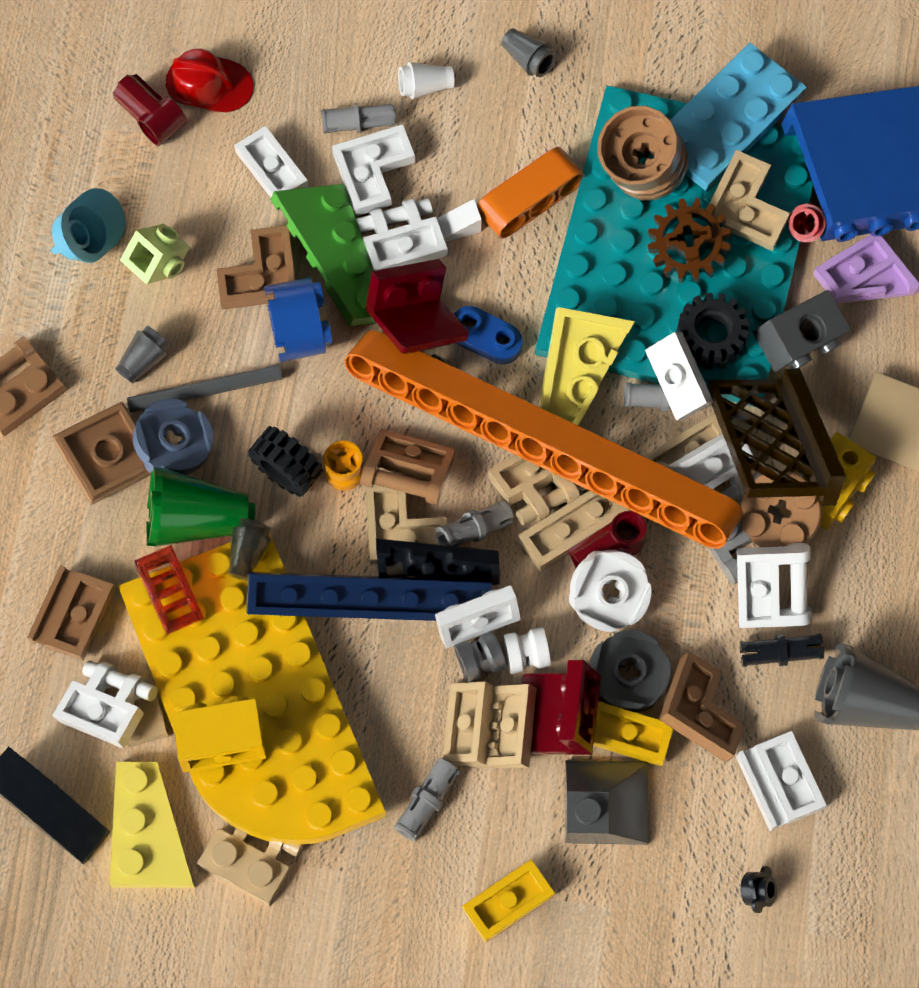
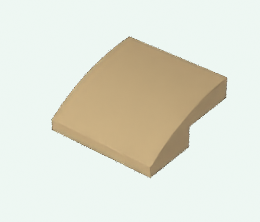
(890, 421)
(489, 725)

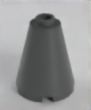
(865, 693)

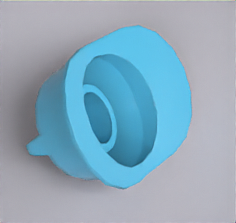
(89, 226)

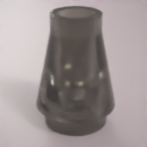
(247, 547)

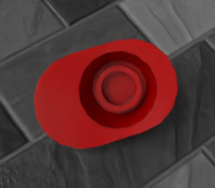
(208, 82)

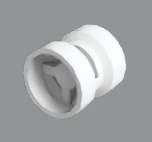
(526, 650)

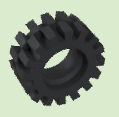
(720, 311)
(285, 461)

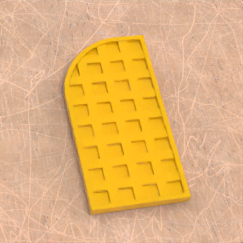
(313, 768)

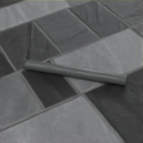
(207, 387)

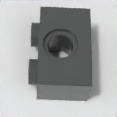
(782, 335)

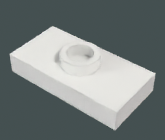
(679, 376)

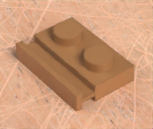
(71, 613)

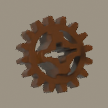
(703, 237)

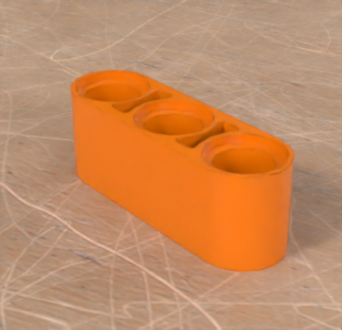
(530, 192)

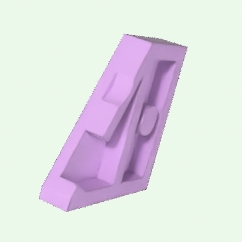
(866, 273)

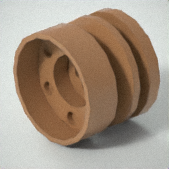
(634, 135)

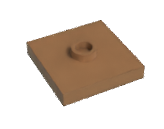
(102, 453)

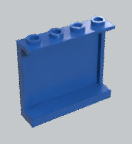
(862, 160)

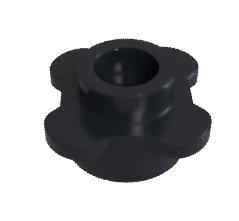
(758, 889)

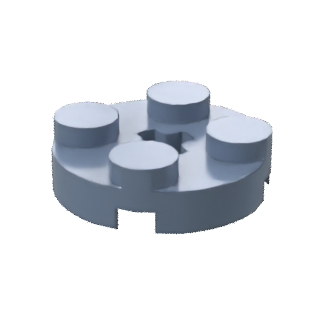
(184, 422)

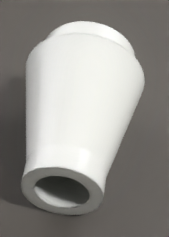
(423, 79)

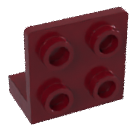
(410, 309)
(565, 709)

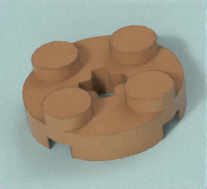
(799, 528)

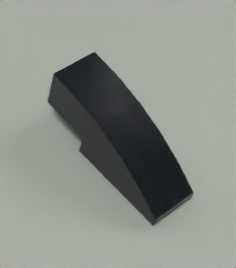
(49, 807)

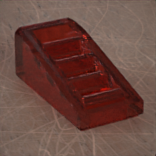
(158, 559)

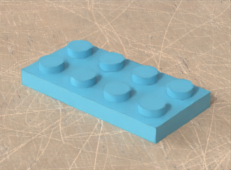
(734, 112)

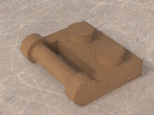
(29, 389)
(410, 457)

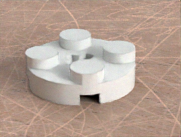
(618, 611)

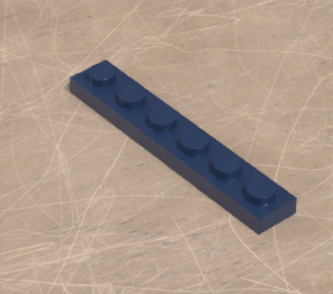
(357, 595)

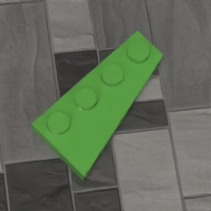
(334, 244)

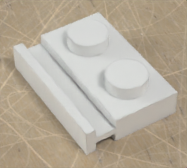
(781, 781)

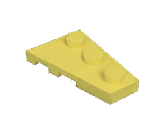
(577, 360)
(144, 832)

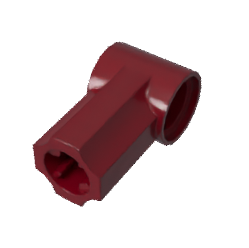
(155, 115)
(609, 540)

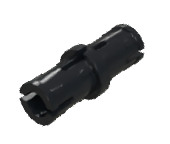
(781, 650)

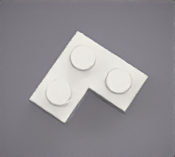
(364, 161)

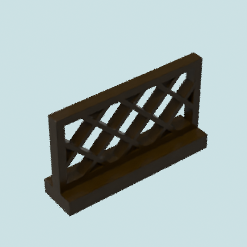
(804, 433)

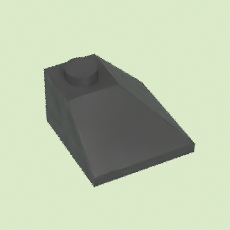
(606, 802)

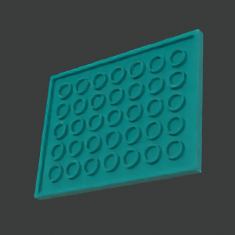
(612, 273)

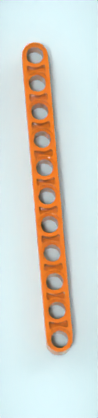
(546, 440)

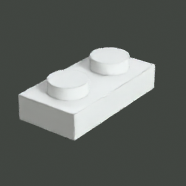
(270, 162)
(477, 616)

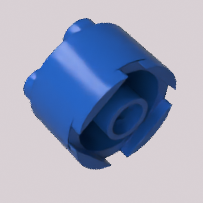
(297, 318)

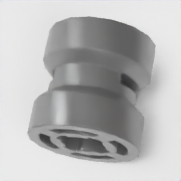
(471, 660)

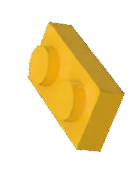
(631, 734)
(508, 901)

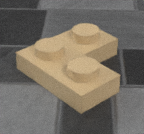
(739, 203)
(389, 520)

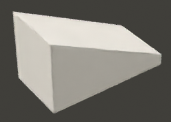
(460, 222)

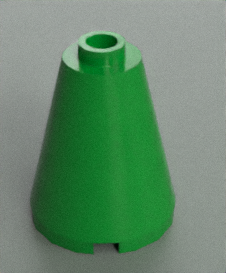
(191, 509)

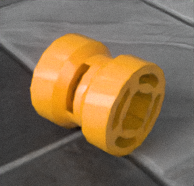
(343, 457)

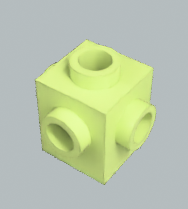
(155, 253)

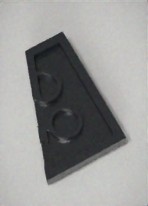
(436, 561)

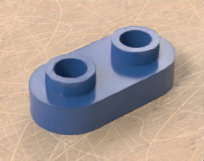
(485, 333)

